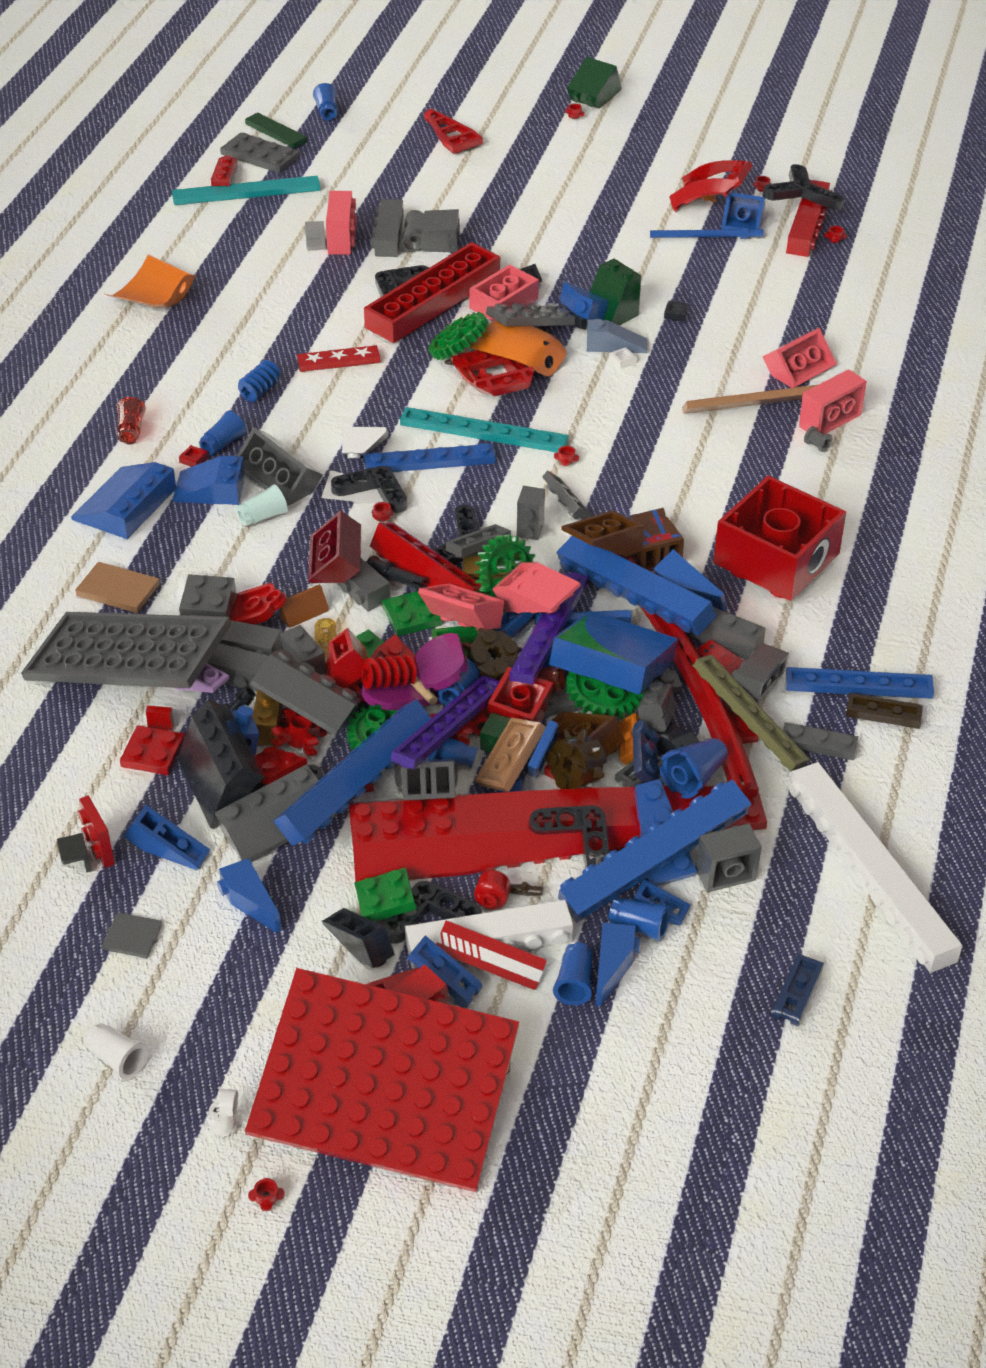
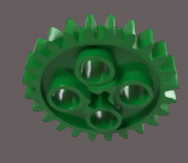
(458, 336)
(500, 556)
(601, 697)
(366, 723)

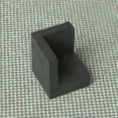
(74, 849)

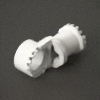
(223, 1113)

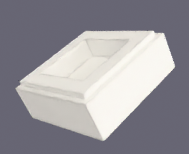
(622, 358)

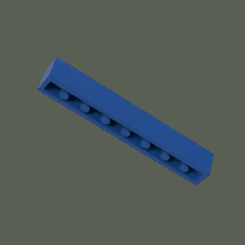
(637, 585)
(349, 776)
(653, 851)

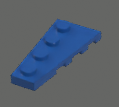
(652, 808)

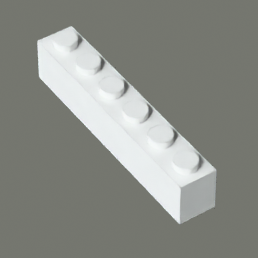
(520, 927)

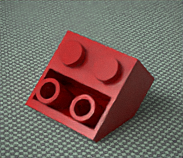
(345, 659)

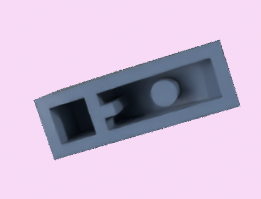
(609, 337)

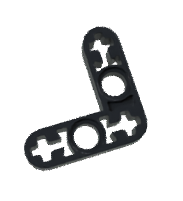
(395, 277)
(374, 476)
(580, 824)
(431, 903)

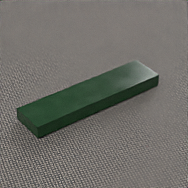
(276, 130)

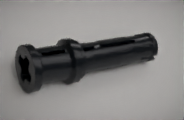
(391, 572)

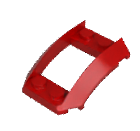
(697, 184)
(515, 379)

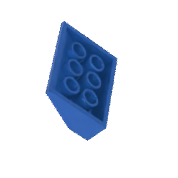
(127, 498)

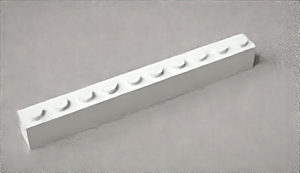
(875, 868)

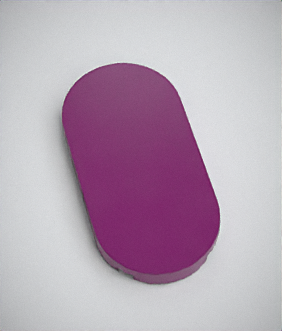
(441, 661)
(395, 697)

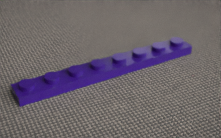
(542, 637)
(444, 723)

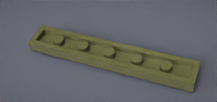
(751, 713)

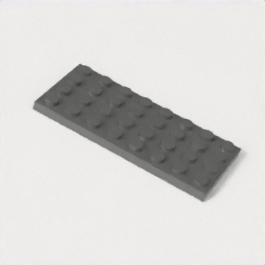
(127, 649)

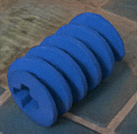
(258, 380)

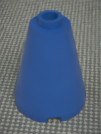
(692, 766)

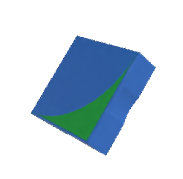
(613, 651)

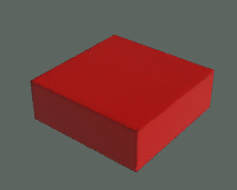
(193, 456)
(160, 717)

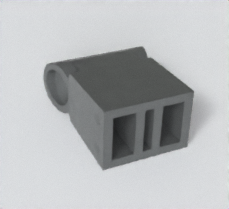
(432, 231)
(428, 780)

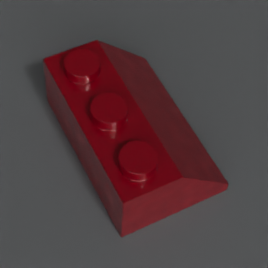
(335, 550)

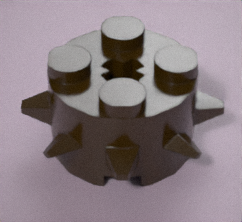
(495, 645)
(576, 761)

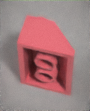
(800, 359)
(464, 606)

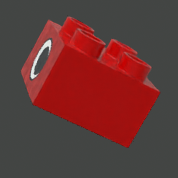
(779, 537)

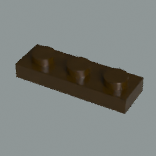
(884, 710)

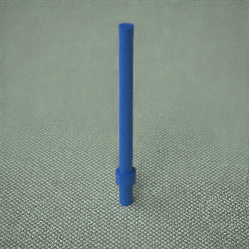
(743, 233)

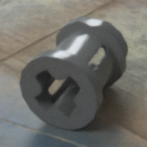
(817, 438)

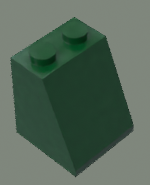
(594, 83)
(621, 288)

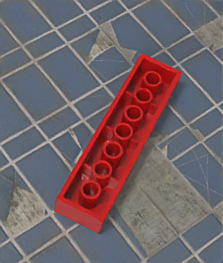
(430, 292)

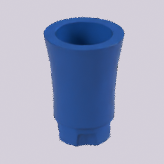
(325, 98)
(223, 433)
(468, 678)
(647, 917)
(574, 976)

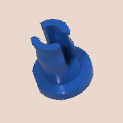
(458, 750)

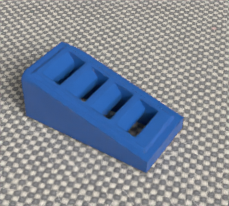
(655, 893)

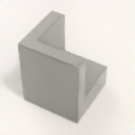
(315, 235)

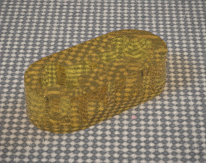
(324, 637)

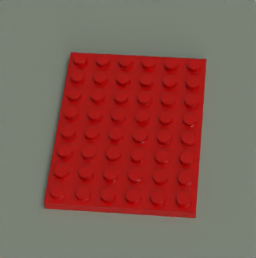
(384, 1079)

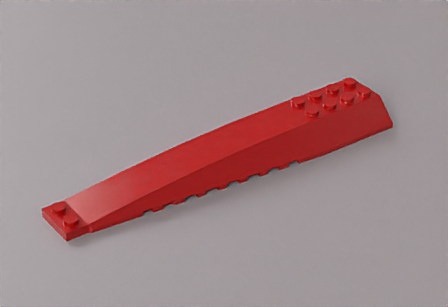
(493, 830)

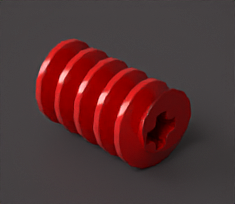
(388, 671)

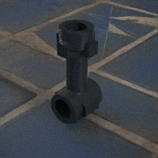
(244, 697)

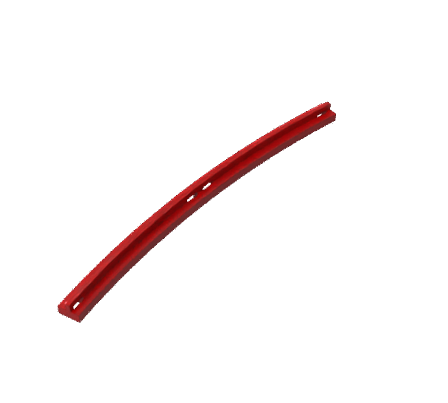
(710, 705)

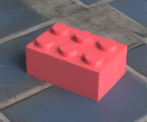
(341, 222)
(504, 287)
(833, 402)

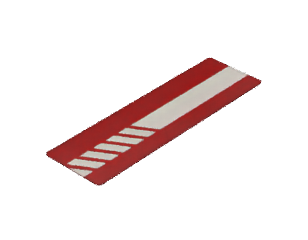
(491, 955)

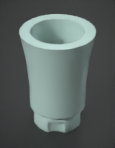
(262, 506)

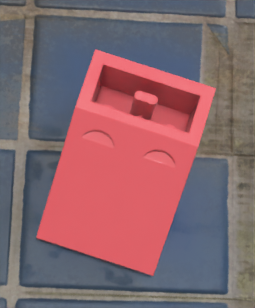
(534, 589)

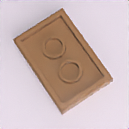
(117, 587)
(510, 754)

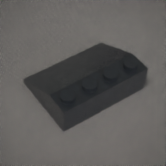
(217, 760)

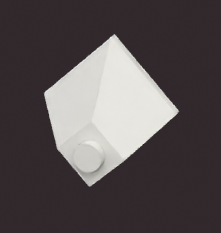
(361, 440)

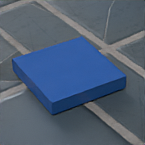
(545, 744)

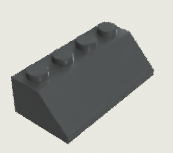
(273, 463)
(306, 691)
(249, 820)

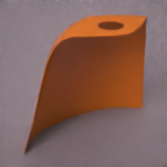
(156, 285)
(522, 345)

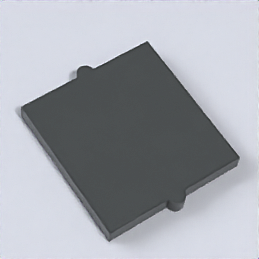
(132, 935)

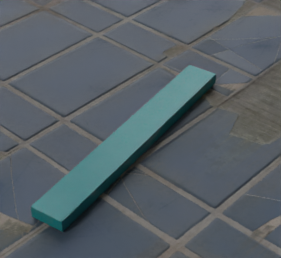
(246, 190)
(483, 429)

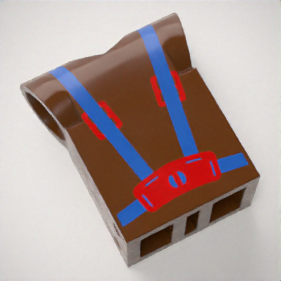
(658, 538)

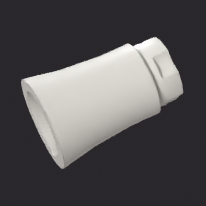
(117, 1050)

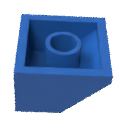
(743, 211)

